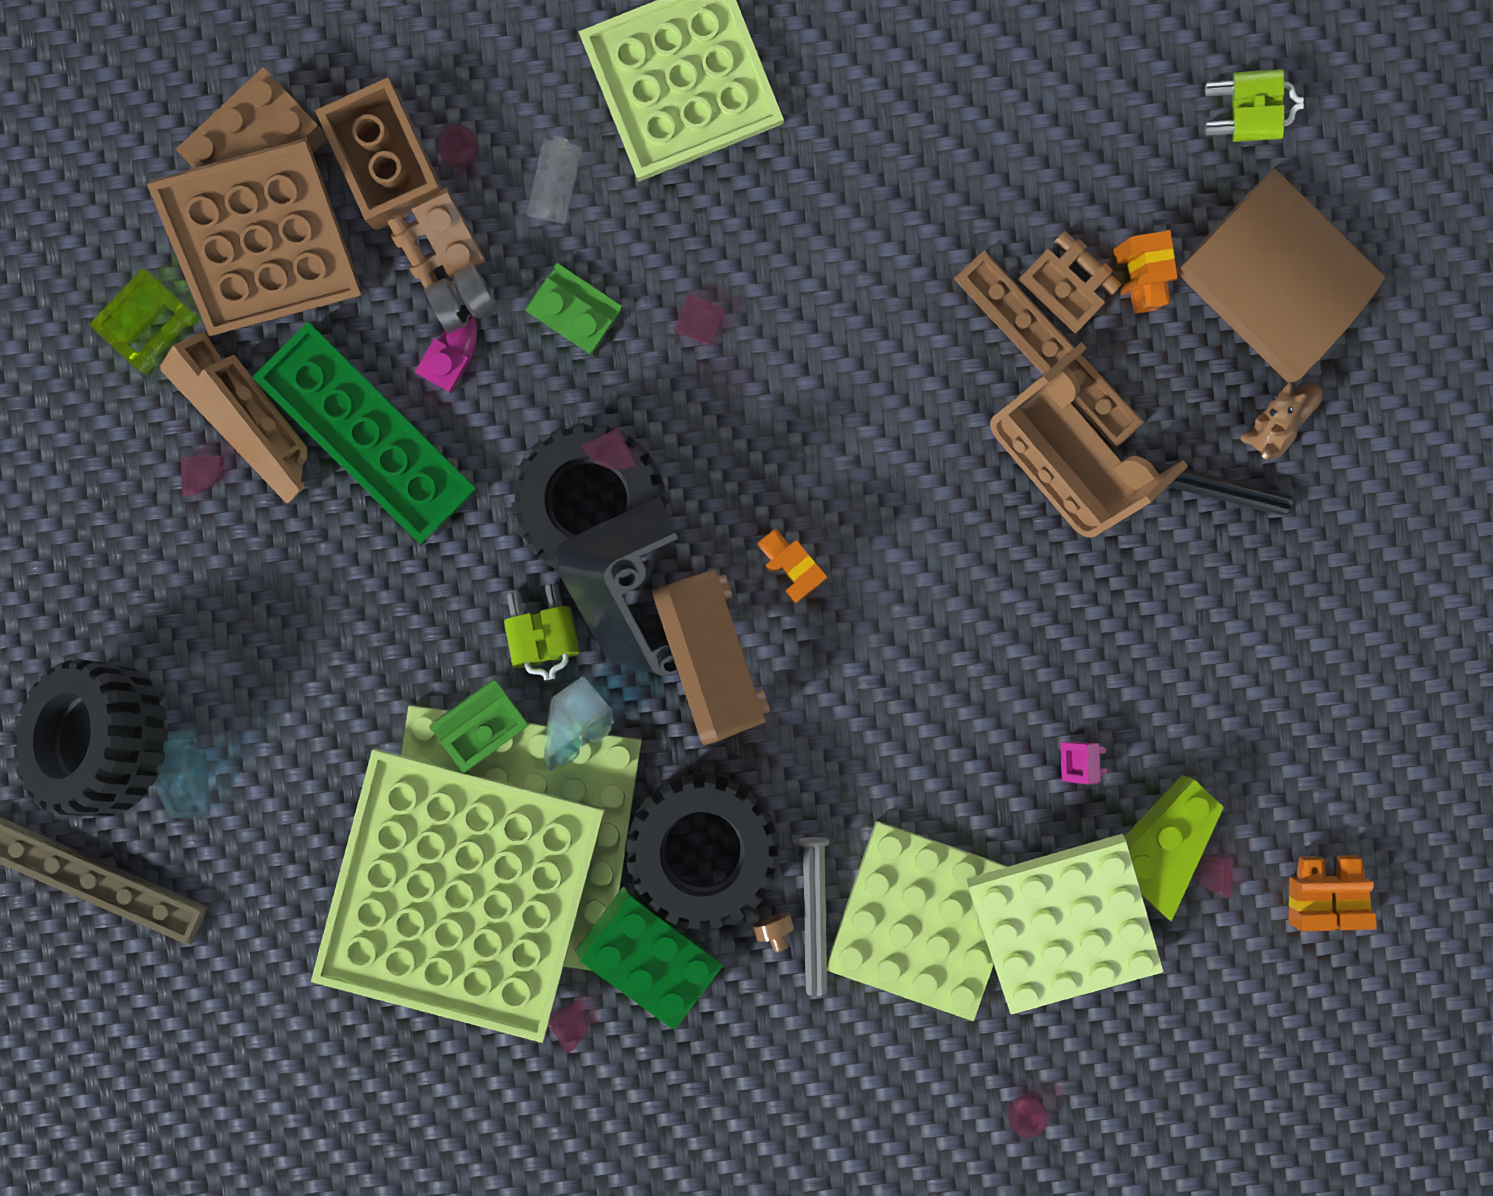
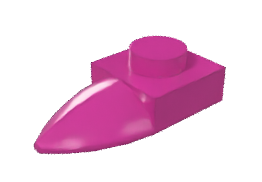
(449, 356)

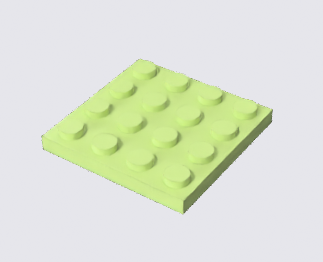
(680, 81)
(915, 923)
(1066, 924)

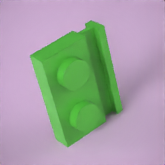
(574, 309)
(478, 725)

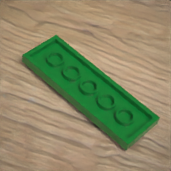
(365, 433)

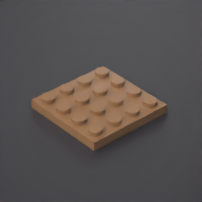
(256, 236)

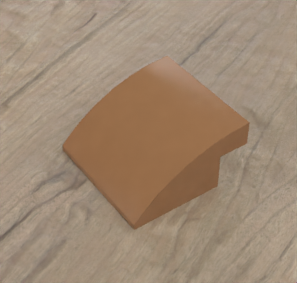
(1281, 276)

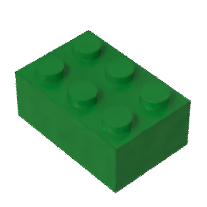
(648, 958)

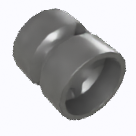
(460, 298)

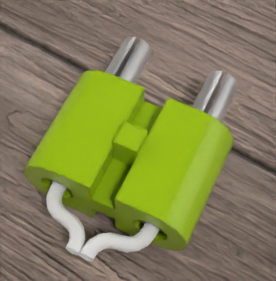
(1255, 104)
(541, 635)

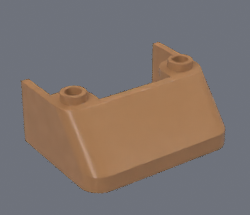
(1070, 458)
(709, 656)

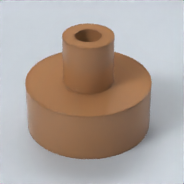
(774, 930)

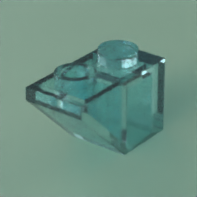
(574, 720)

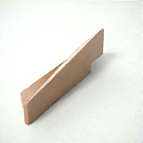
(239, 412)

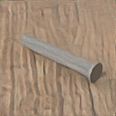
(815, 914)

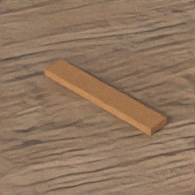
(1046, 346)

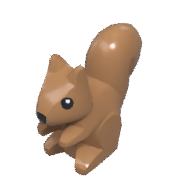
(1281, 420)

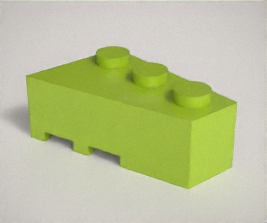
(1171, 841)

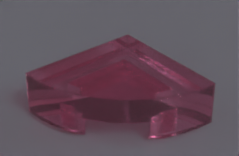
(610, 451)
(199, 473)
(1216, 874)
(569, 1024)

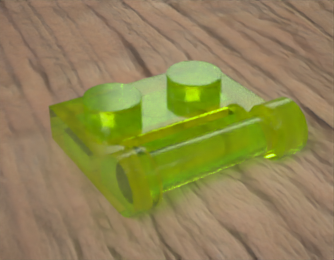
(134, 311)

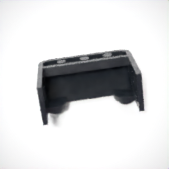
(605, 565)

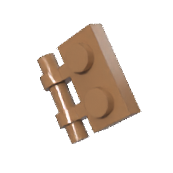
(446, 231)
(1062, 289)

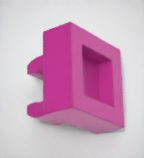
(1081, 762)

